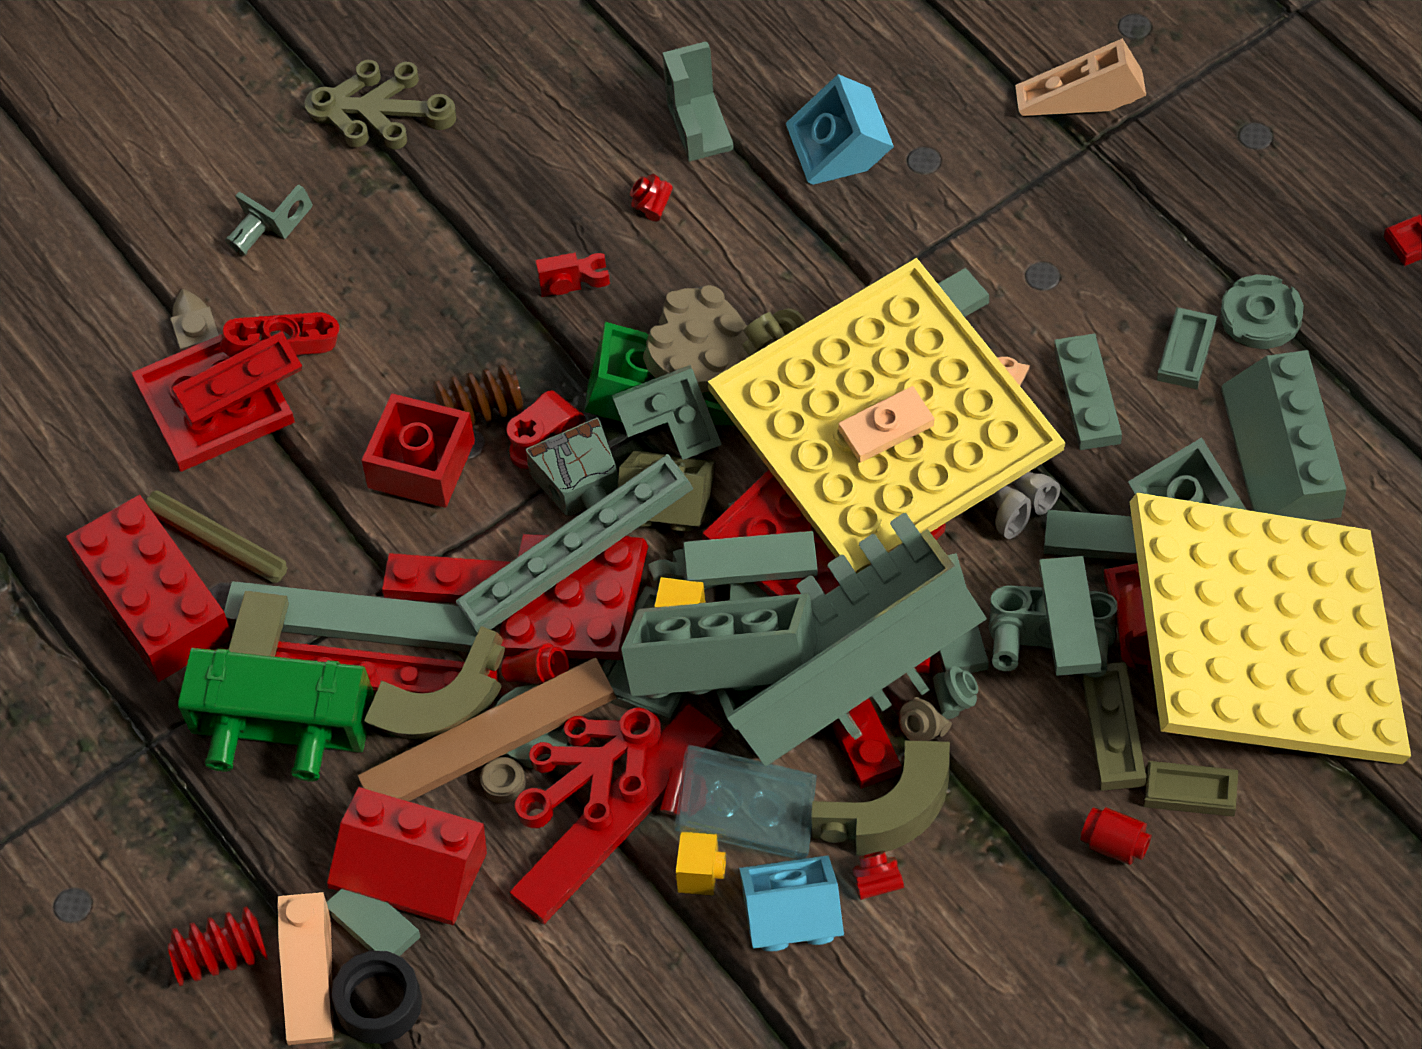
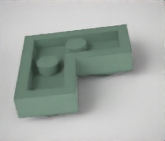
(673, 400)

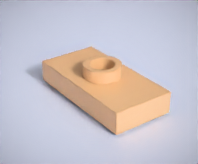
(886, 424)

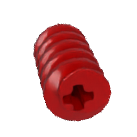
(216, 945)

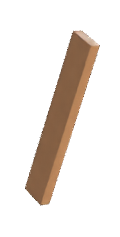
(491, 733)

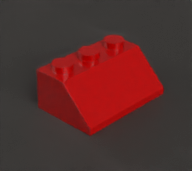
(407, 855)

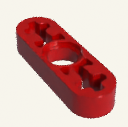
(308, 324)

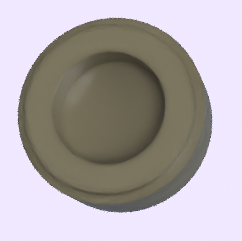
(502, 780)

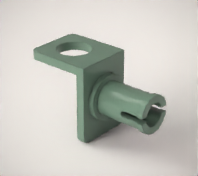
(261, 219)

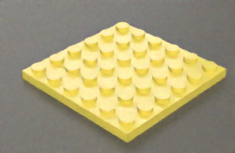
(857, 355)
(1267, 630)

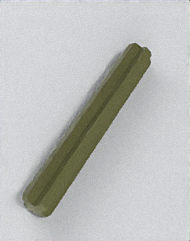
(217, 537)

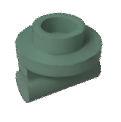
(955, 691)

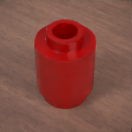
(1116, 835)

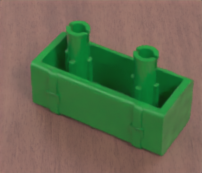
(275, 703)

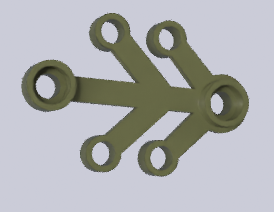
(330, 105)

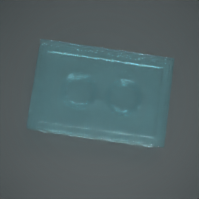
(746, 802)

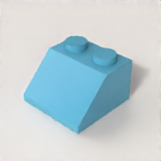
(839, 131)
(792, 903)

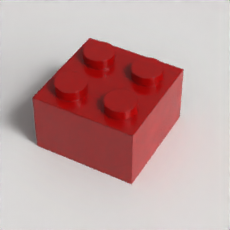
(418, 450)

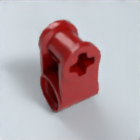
(539, 422)

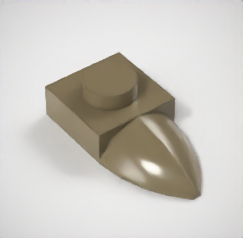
(192, 320)

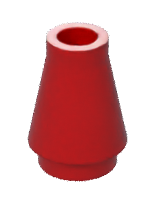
(535, 665)

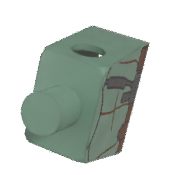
(574, 467)

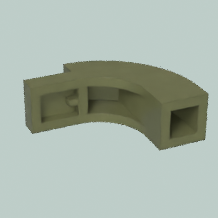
(433, 713)
(897, 815)

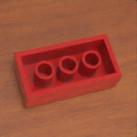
(148, 587)

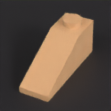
(1086, 84)
(306, 967)

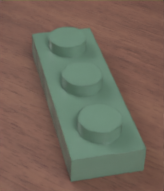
(1087, 391)

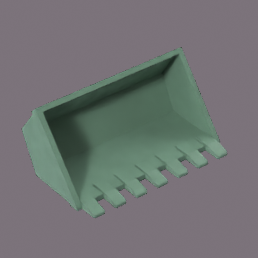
(867, 638)

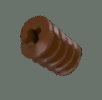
(481, 395)

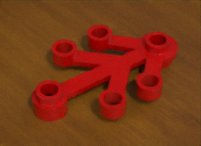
(593, 764)

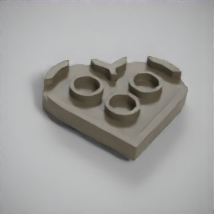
(696, 331)

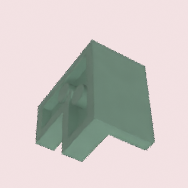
(694, 103)

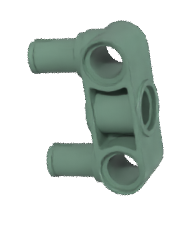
(1021, 619)

